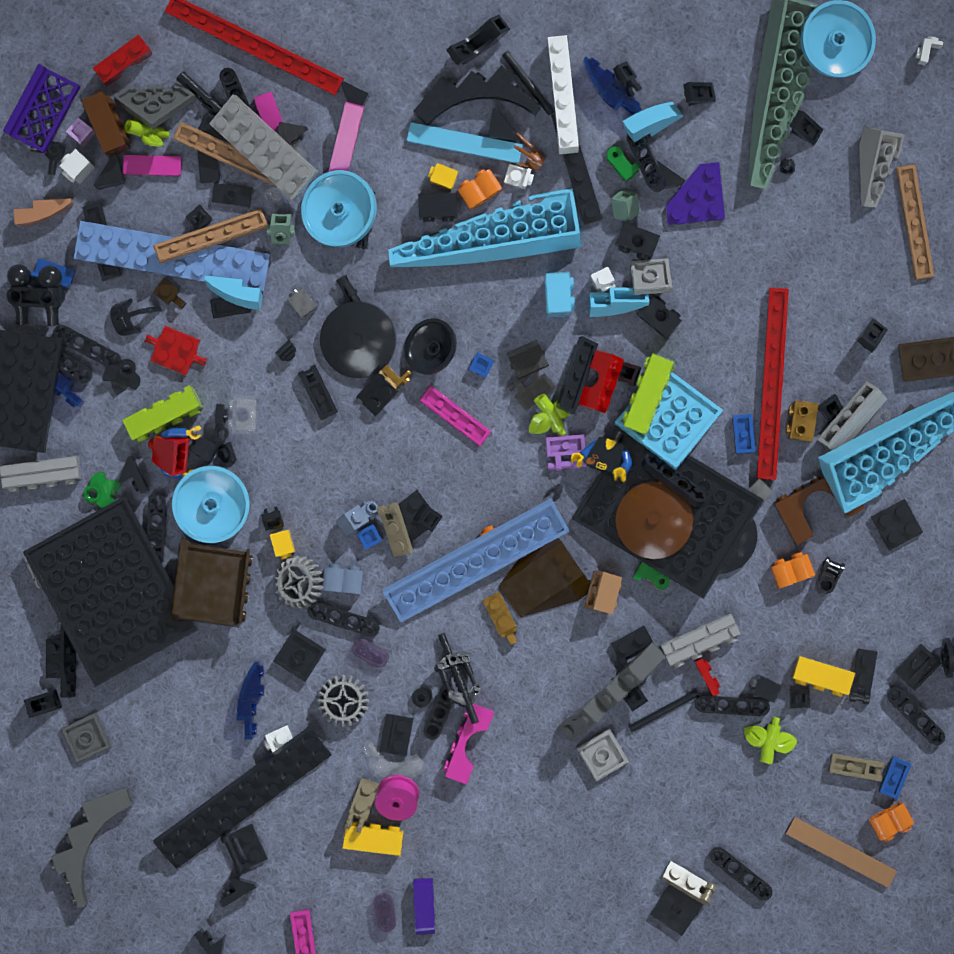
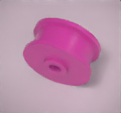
(397, 797)

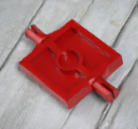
(175, 350)

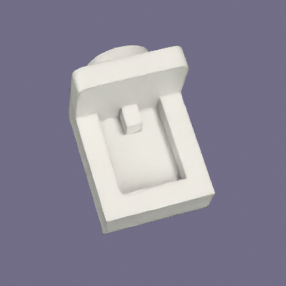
(923, 52)

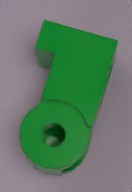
(620, 164)
(659, 580)

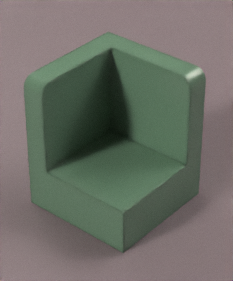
(625, 205)

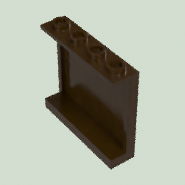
(210, 585)

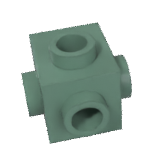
(280, 229)

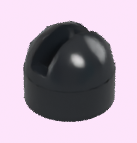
(787, 162)

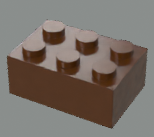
(106, 124)

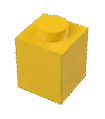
(443, 176)
(282, 544)

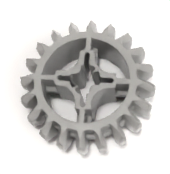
(307, 588)
(326, 700)

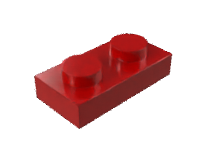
(711, 683)

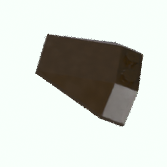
(544, 580)

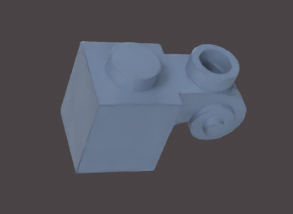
(357, 517)

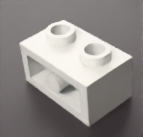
(76, 167)

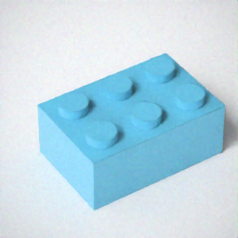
(557, 295)

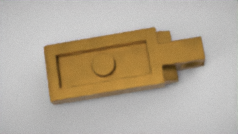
(501, 616)

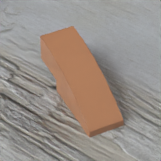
(41, 211)

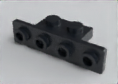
(62, 663)

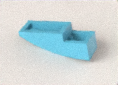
(651, 120)
(235, 291)
(615, 302)

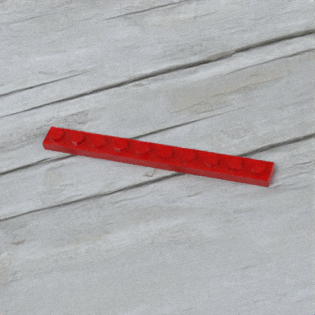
(255, 45)
(772, 383)

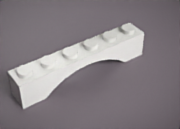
(563, 94)

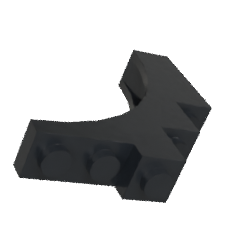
(499, 87)

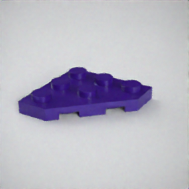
(698, 198)

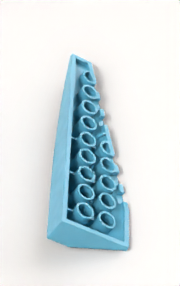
(499, 235)
(874, 459)

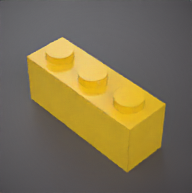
(822, 676)
(374, 839)

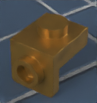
(395, 378)

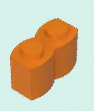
(480, 189)
(792, 570)
(891, 821)

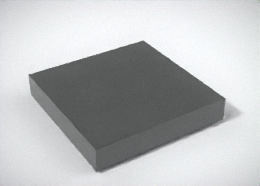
(86, 738)

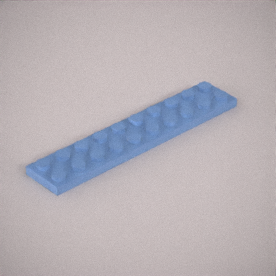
(135, 251)
(475, 560)

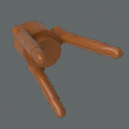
(534, 159)

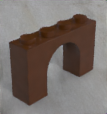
(791, 509)

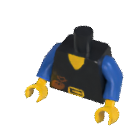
(606, 456)

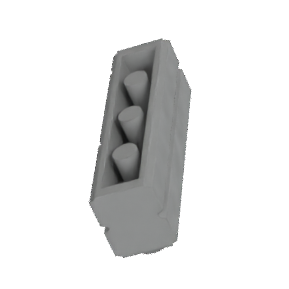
(852, 417)
(39, 473)
(699, 640)

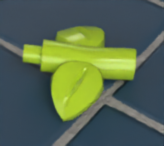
(148, 136)
(549, 418)
(770, 740)

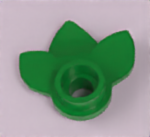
(104, 488)

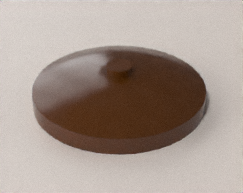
(654, 521)

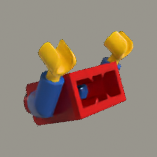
(171, 451)

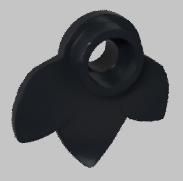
(122, 379)

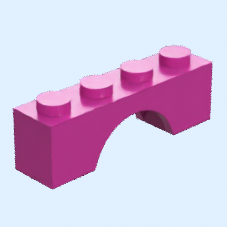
(460, 767)

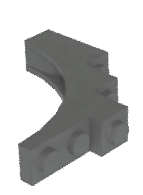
(613, 692)
(73, 860)

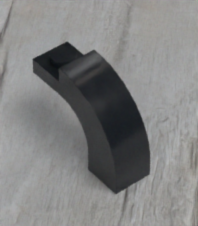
(479, 41)

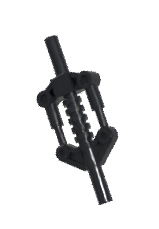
(452, 661)

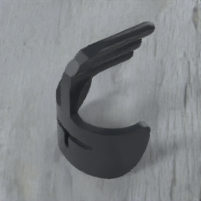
(122, 307)

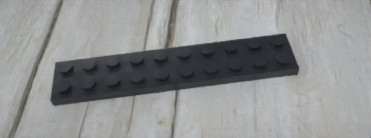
(242, 797)

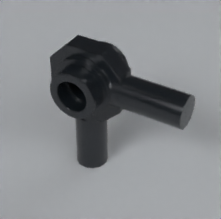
(54, 153)

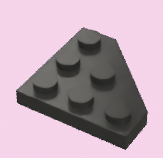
(154, 104)

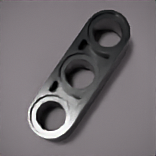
(232, 86)
(433, 720)

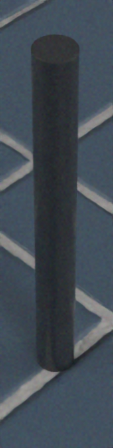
(528, 83)
(664, 710)

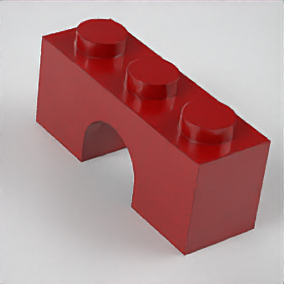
(129, 54)
(599, 396)

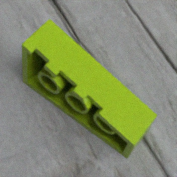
(649, 394)
(162, 414)

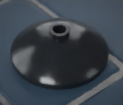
(423, 341)

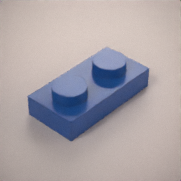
(743, 433)
(895, 777)

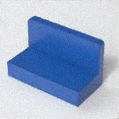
(67, 273)

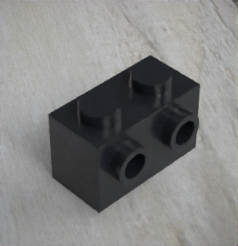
(437, 206)

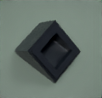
(427, 517)

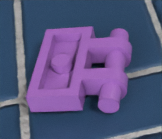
(564, 446)

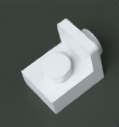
(518, 176)
(277, 738)

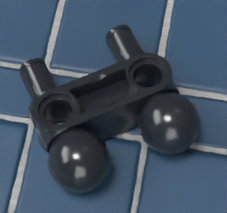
(46, 295)

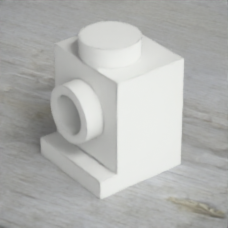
(603, 280)

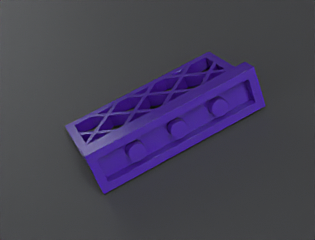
(30, 98)

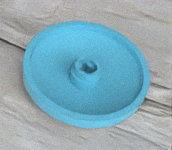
(838, 39)
(338, 208)
(210, 504)

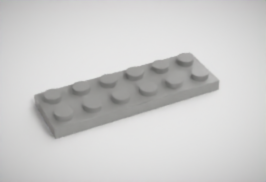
(263, 147)

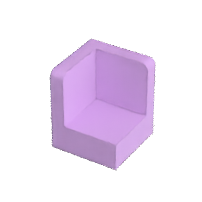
(80, 132)

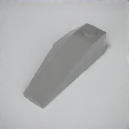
(876, 154)

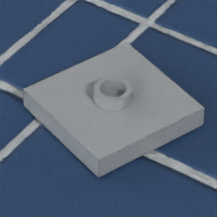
(651, 276)
(602, 755)

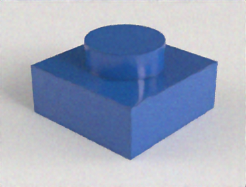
(481, 365)
(369, 536)

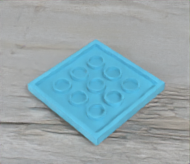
(678, 422)

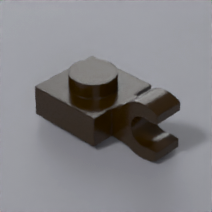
(168, 292)

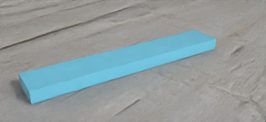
(464, 143)

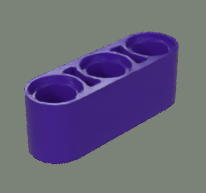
(424, 906)

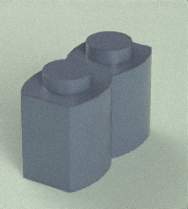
(343, 580)

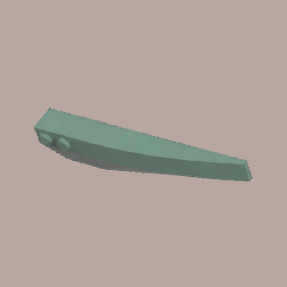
(779, 86)

